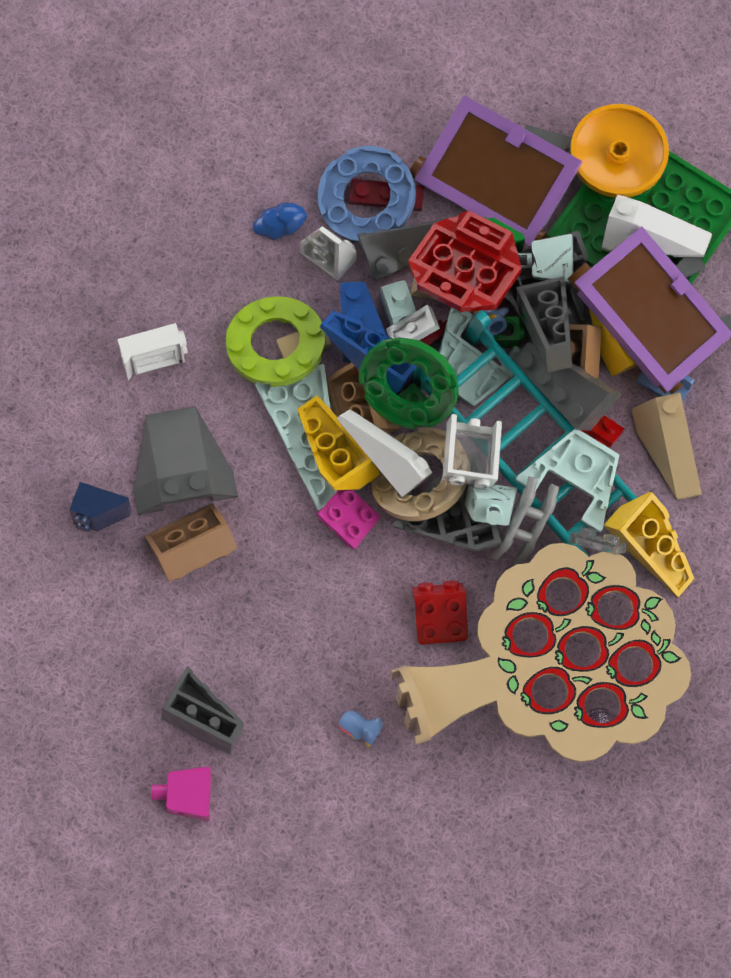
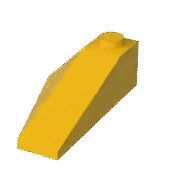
(334, 449)
(652, 541)

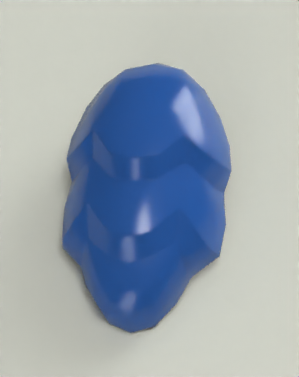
(280, 220)

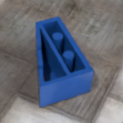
(358, 304)

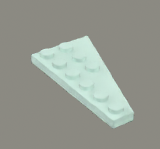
(282, 407)

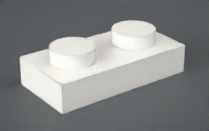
(415, 325)

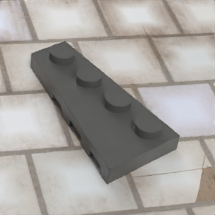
(391, 249)

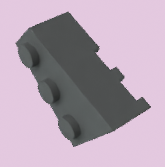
(202, 714)

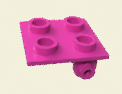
(348, 517)

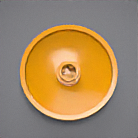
(620, 150)

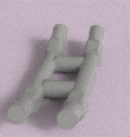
(524, 508)

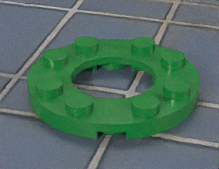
(392, 407)

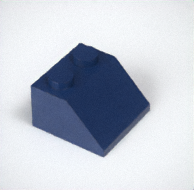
(97, 508)

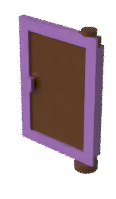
(497, 169)
(651, 310)

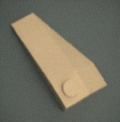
(666, 436)

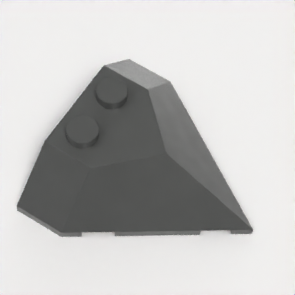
(454, 526)

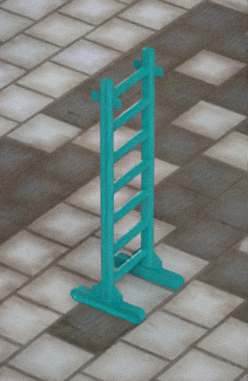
(477, 333)

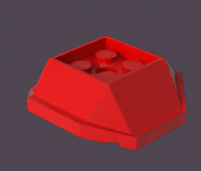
(471, 244)

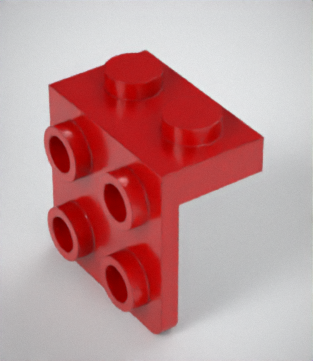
(440, 612)

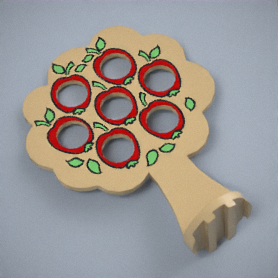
(446, 693)

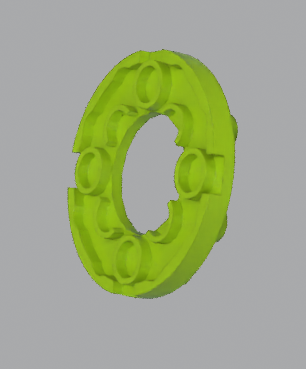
(281, 371)

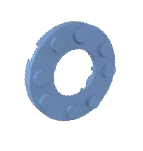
(353, 163)

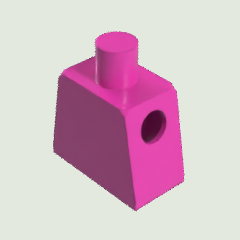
(186, 793)

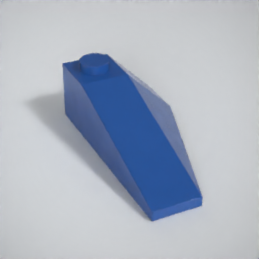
(356, 342)

